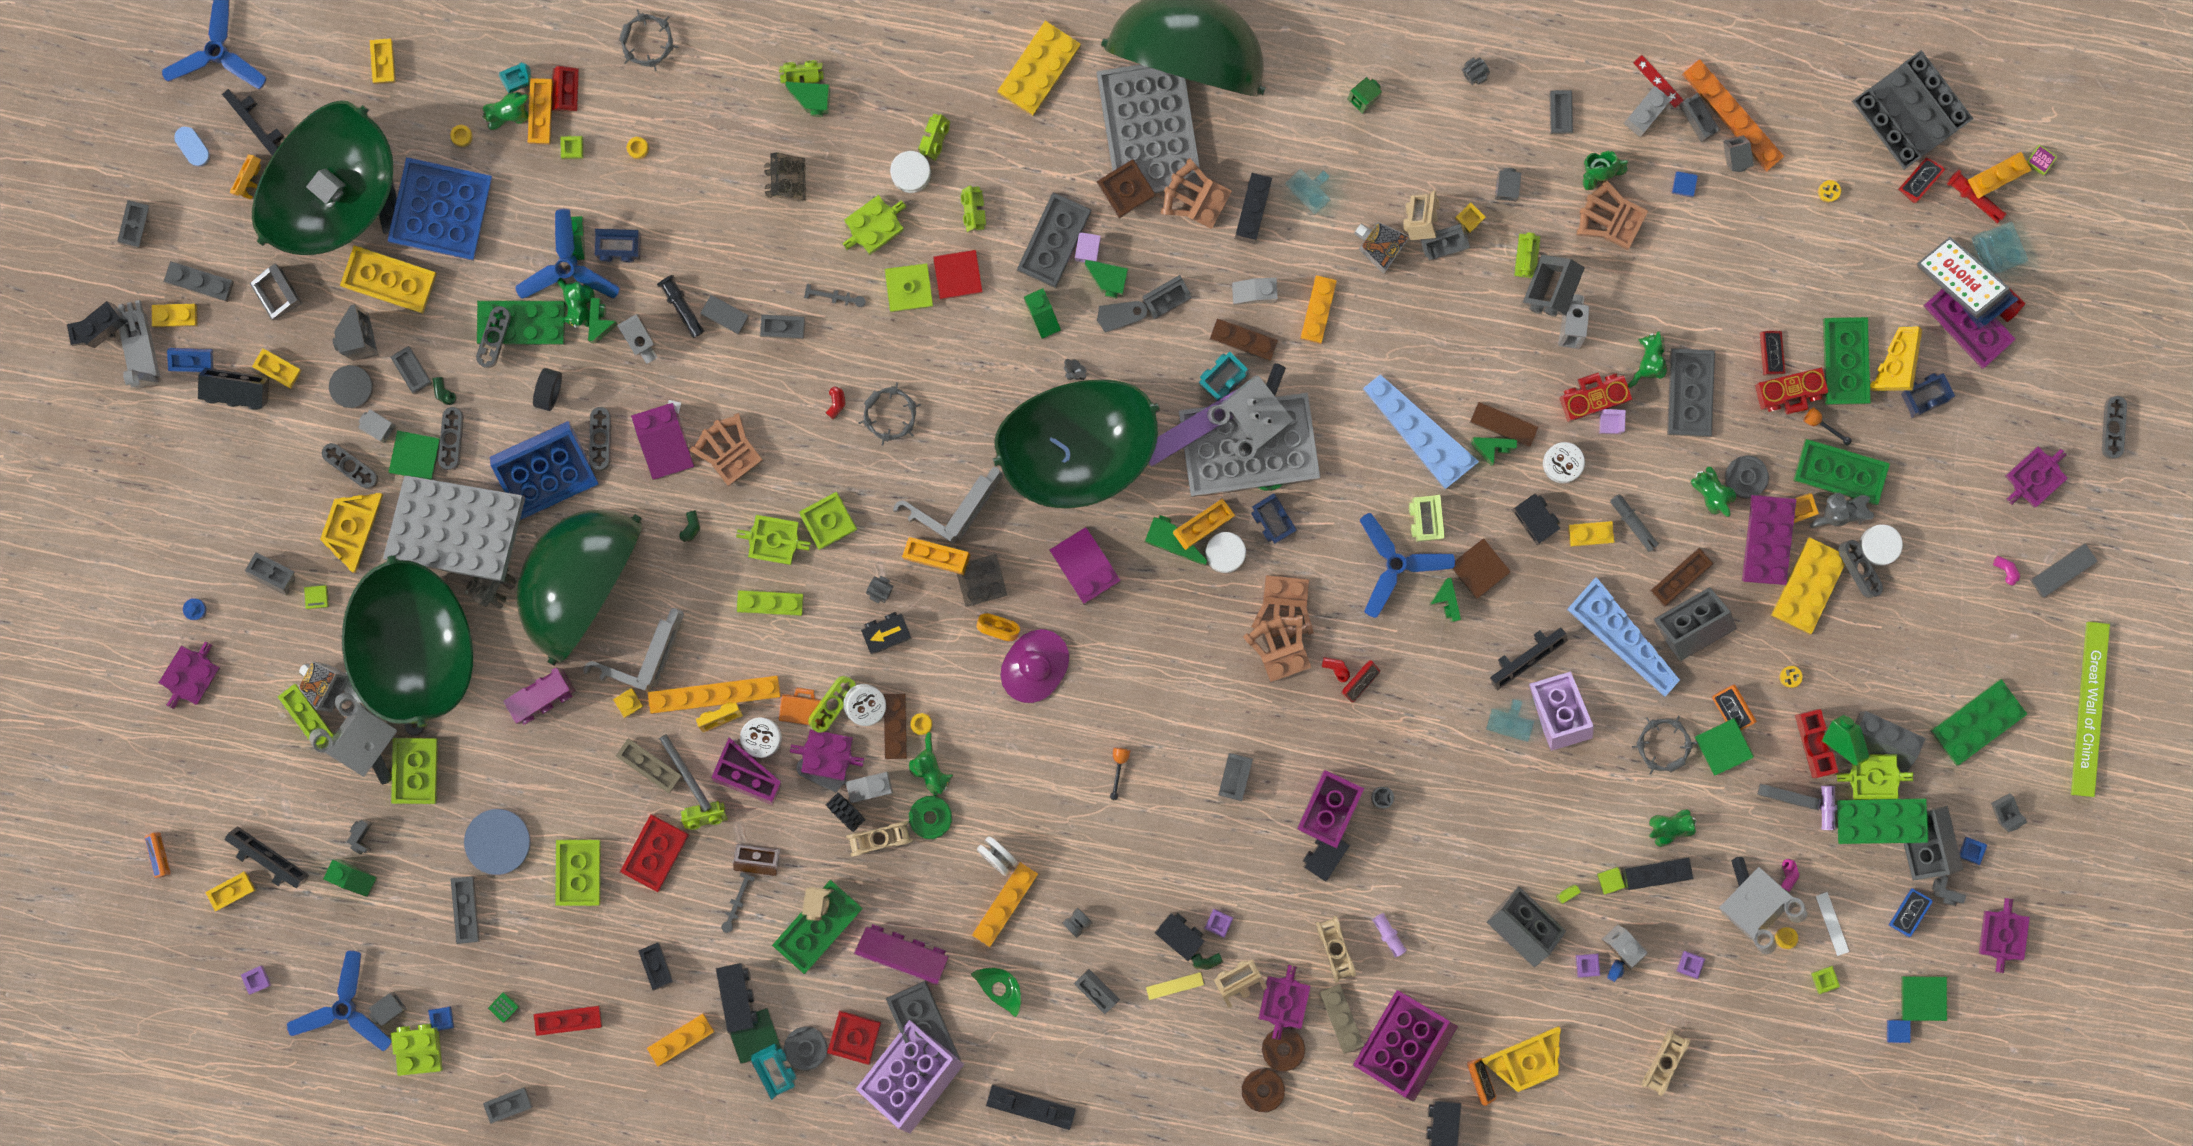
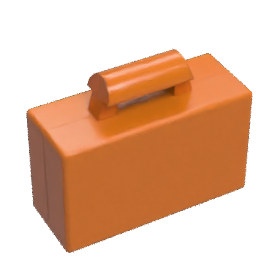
(798, 709)

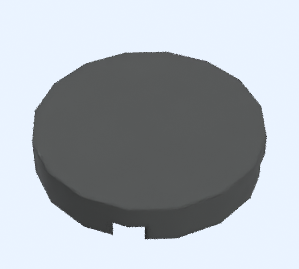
(350, 386)
(1747, 476)
(805, 1048)

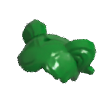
(1602, 168)

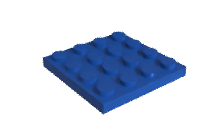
(440, 209)

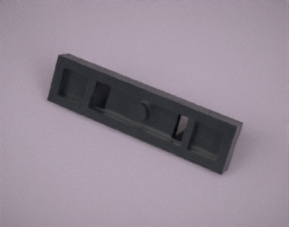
(243, 110)
(1513, 669)
(253, 848)
(1030, 1107)

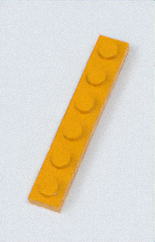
(714, 694)

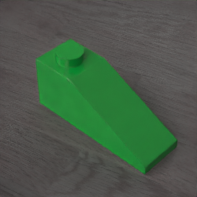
(1162, 537)

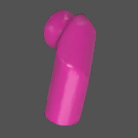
(2010, 568)
(1791, 873)

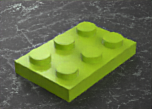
(414, 771)
(578, 873)

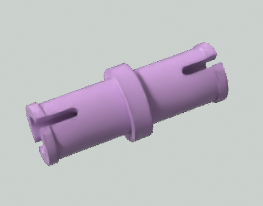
(1828, 807)
(1389, 935)

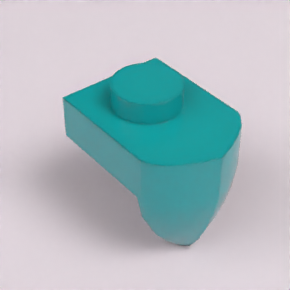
(516, 77)

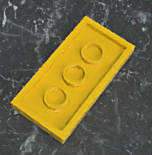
(1039, 68)
(388, 279)
(1809, 586)

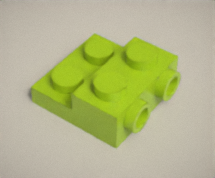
(417, 1050)

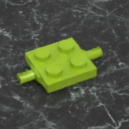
(874, 225)
(773, 539)
(1876, 778)

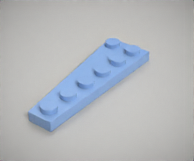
(1433, 446)
(1610, 623)

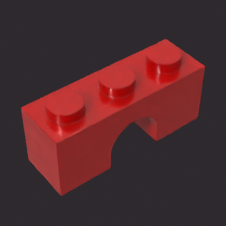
(1812, 731)

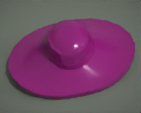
(1034, 666)

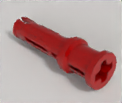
(1962, 185)

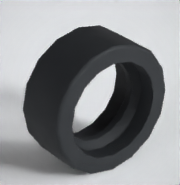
(547, 389)

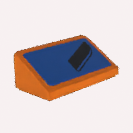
(157, 855)

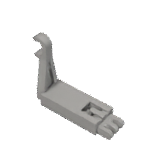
(138, 348)
(965, 513)
(655, 657)

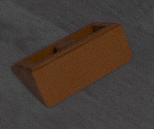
(756, 860)

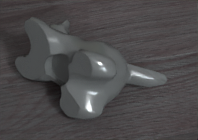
(1840, 512)

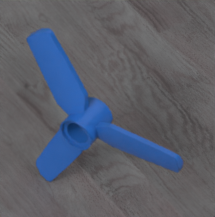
(218, 34)
(551, 273)
(1413, 563)
(346, 992)

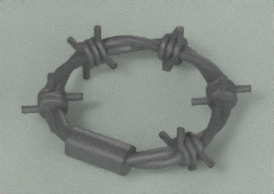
(625, 34)
(871, 401)
(1675, 764)

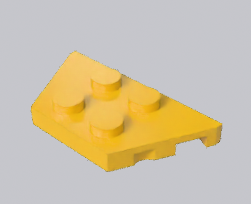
(350, 527)
(1528, 1060)

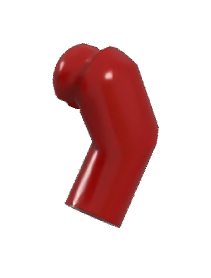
(838, 402)
(1339, 668)

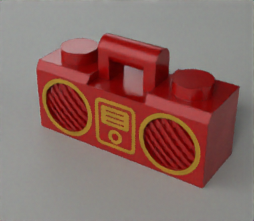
(1802, 385)
(1585, 402)

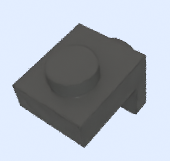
(2008, 813)
(358, 832)
(1949, 897)

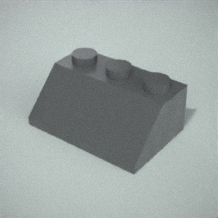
(355, 335)
(1695, 623)
(1889, 738)
(1941, 853)
(1526, 927)

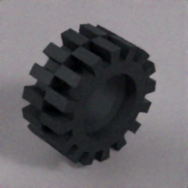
(845, 812)

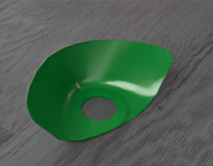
(1011, 998)

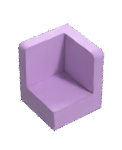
(1087, 247)
(1612, 421)

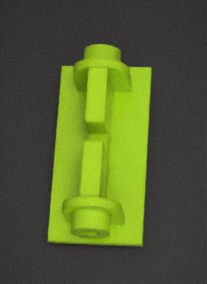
(793, 72)
(938, 127)
(971, 199)
(1527, 255)
(693, 817)

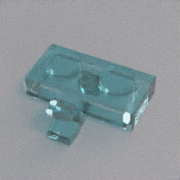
(1308, 190)
(1510, 723)

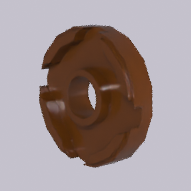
(1286, 1062)
(1276, 1090)

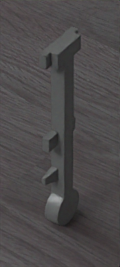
(859, 300)
(728, 926)

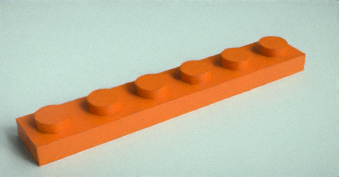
(1732, 114)

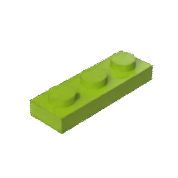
(770, 603)
(303, 712)

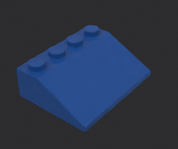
(544, 469)

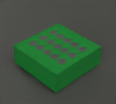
(503, 1007)

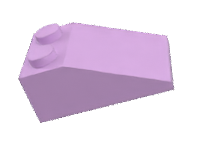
(1561, 711)

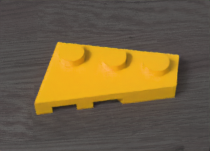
(1901, 362)

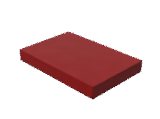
(654, 853)

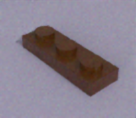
(1243, 339)
(895, 726)

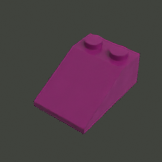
(662, 440)
(1085, 565)
(1330, 808)

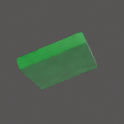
(414, 455)
(1724, 746)
(1924, 998)

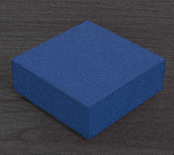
(1684, 184)
(1972, 851)
(441, 1018)
(1898, 1031)

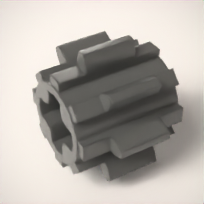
(1475, 71)
(879, 589)

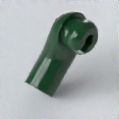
(441, 393)
(692, 528)
(1206, 964)

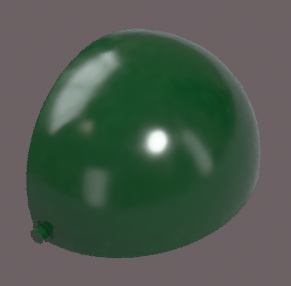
(1191, 41)
(354, 151)
(1103, 425)
(572, 576)
(406, 643)

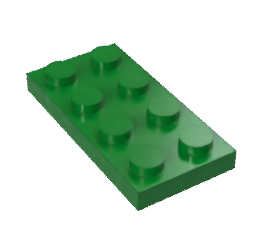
(529, 325)
(1846, 361)
(1840, 471)
(1978, 722)
(1882, 821)
(808, 939)

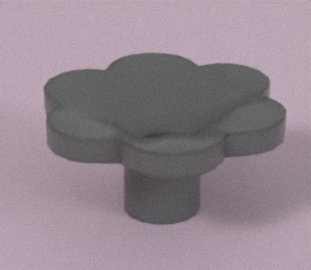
(1074, 370)

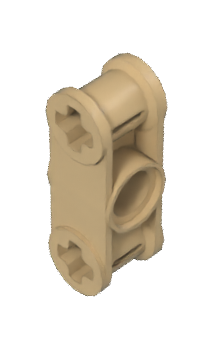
(866, 838)
(1342, 960)
(1674, 1053)

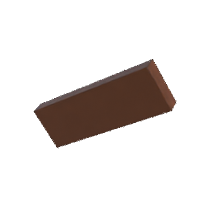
(1504, 424)
(1681, 577)

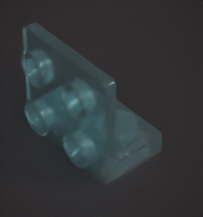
(2000, 248)

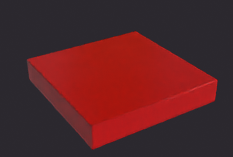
(957, 274)
(854, 1037)

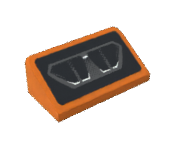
(1732, 705)
(1481, 1081)

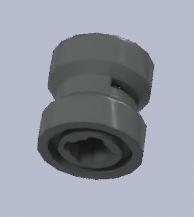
(1386, 797)
(1077, 922)

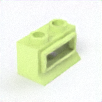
(1427, 518)

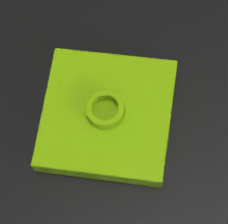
(908, 287)
(827, 520)

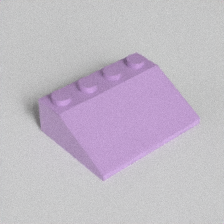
(897, 1086)

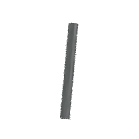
(685, 773)

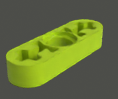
(823, 704)

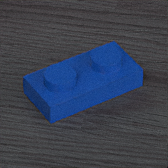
(189, 359)

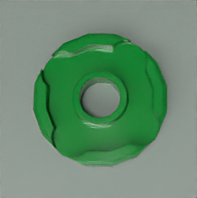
(917, 820)

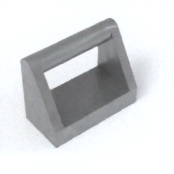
(285, 286)

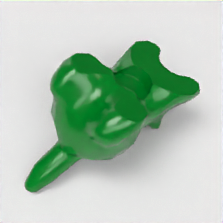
(508, 109)
(576, 298)
(1652, 363)
(1716, 495)
(926, 766)
(1669, 828)

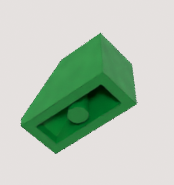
(1364, 94)
(811, 96)
(1108, 278)
(1042, 313)
(1847, 740)
(349, 877)

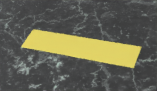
(1174, 986)

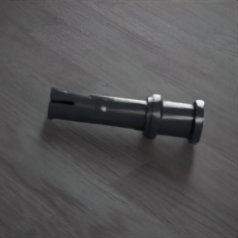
(676, 298)

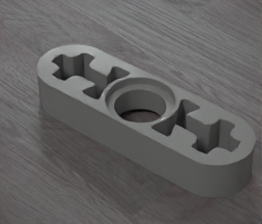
(498, 345)
(2108, 410)
(457, 423)
(595, 454)
(333, 461)
(1873, 579)
(1789, 797)

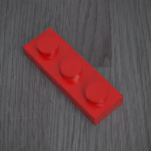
(567, 1020)

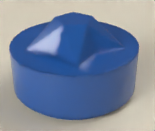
(194, 609)
(1616, 970)

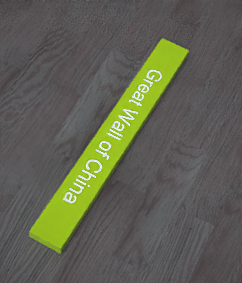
(2090, 709)

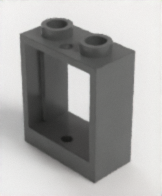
(1564, 290)

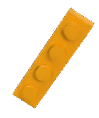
(1005, 904)

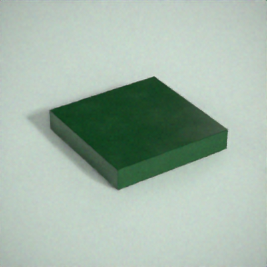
(756, 1040)

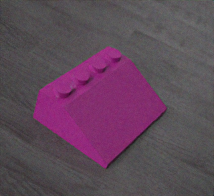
(902, 954)
(1405, 1045)

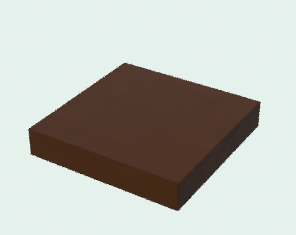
(1126, 188)
(1480, 568)

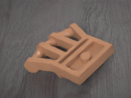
(1208, 202)
(1624, 224)
(735, 461)
(1285, 592)
(1283, 660)

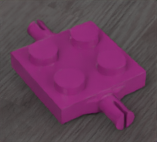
(2036, 476)
(189, 675)
(827, 755)
(2004, 935)
(1284, 1002)

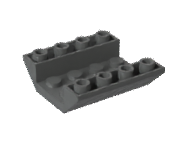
(1912, 110)

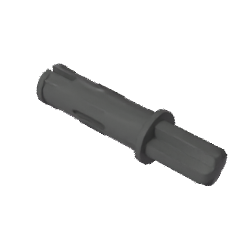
(1632, 520)

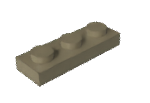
(648, 765)
(1341, 1018)

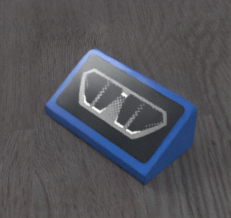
(1910, 912)

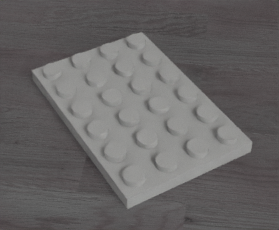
(1148, 122)
(1282, 460)
(455, 527)

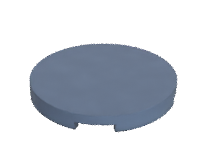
(497, 841)

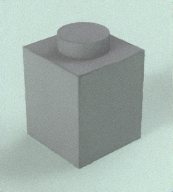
(326, 186)
(376, 425)

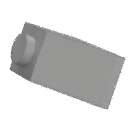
(1255, 291)
(869, 787)

